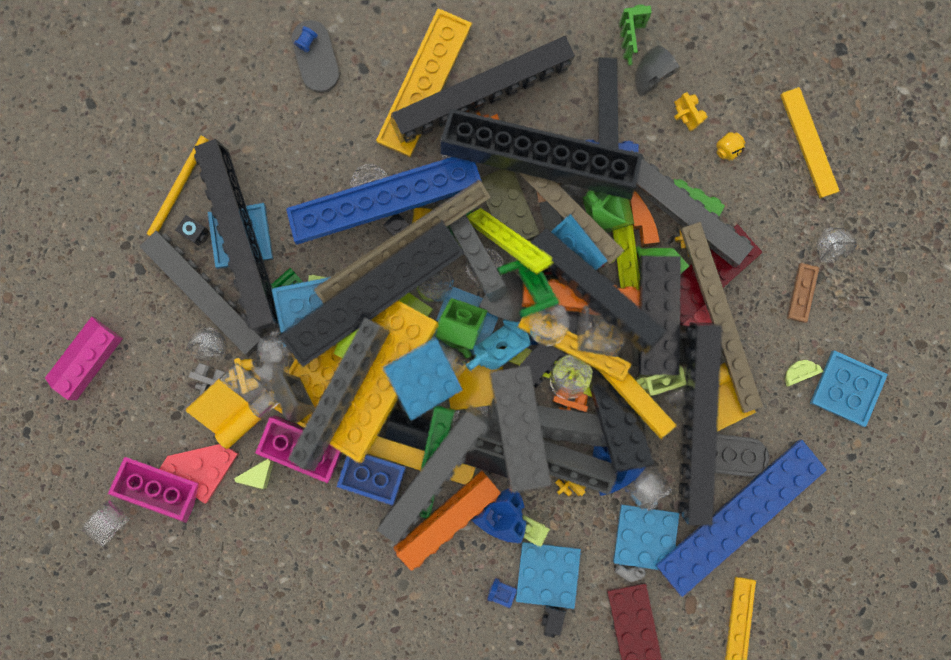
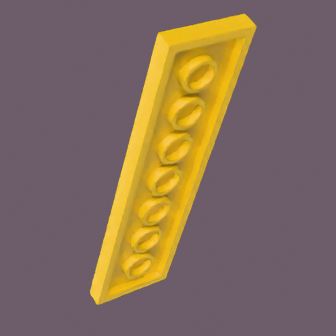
(427, 72)

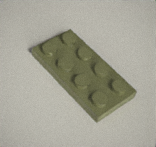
(509, 203)

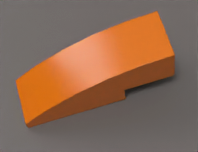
(644, 222)

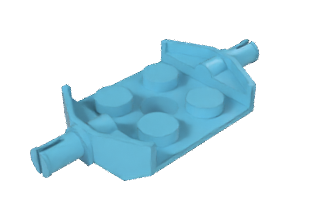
(487, 351)

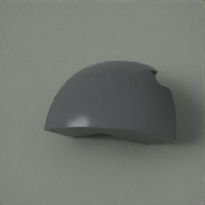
(653, 68)
(508, 306)

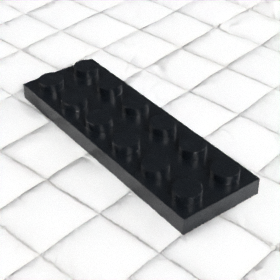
(661, 301)
(620, 426)

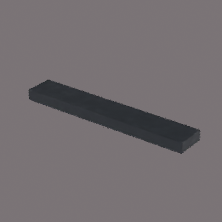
(608, 102)

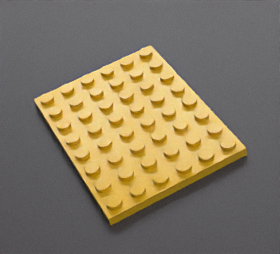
(376, 395)

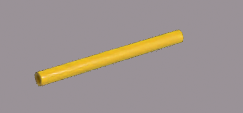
(175, 190)

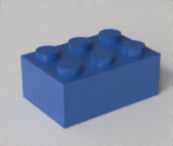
(372, 478)

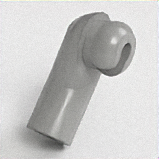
(631, 574)

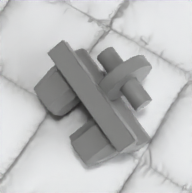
(201, 375)

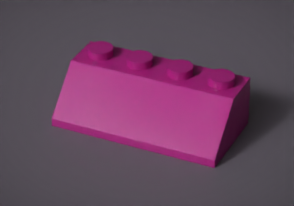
(83, 359)
(279, 441)
(154, 489)

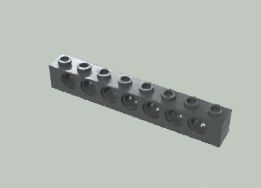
(338, 395)

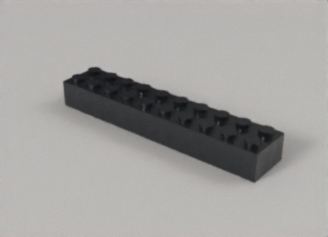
(483, 89)
(541, 154)
(238, 235)
(700, 423)

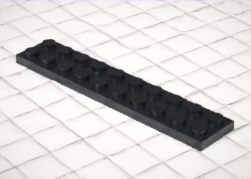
(371, 293)

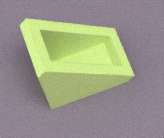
(257, 476)

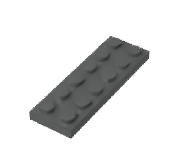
(520, 429)

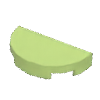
(800, 371)

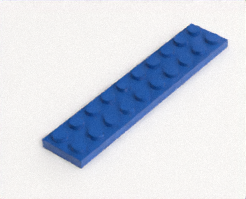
(381, 198)
(741, 517)

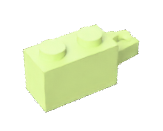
(660, 383)

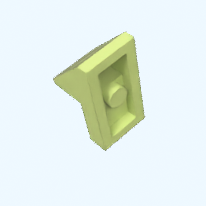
(535, 531)

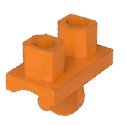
(579, 403)

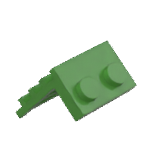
(630, 20)

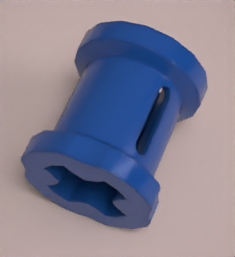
(305, 39)

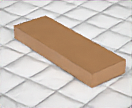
(803, 292)

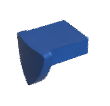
(501, 593)

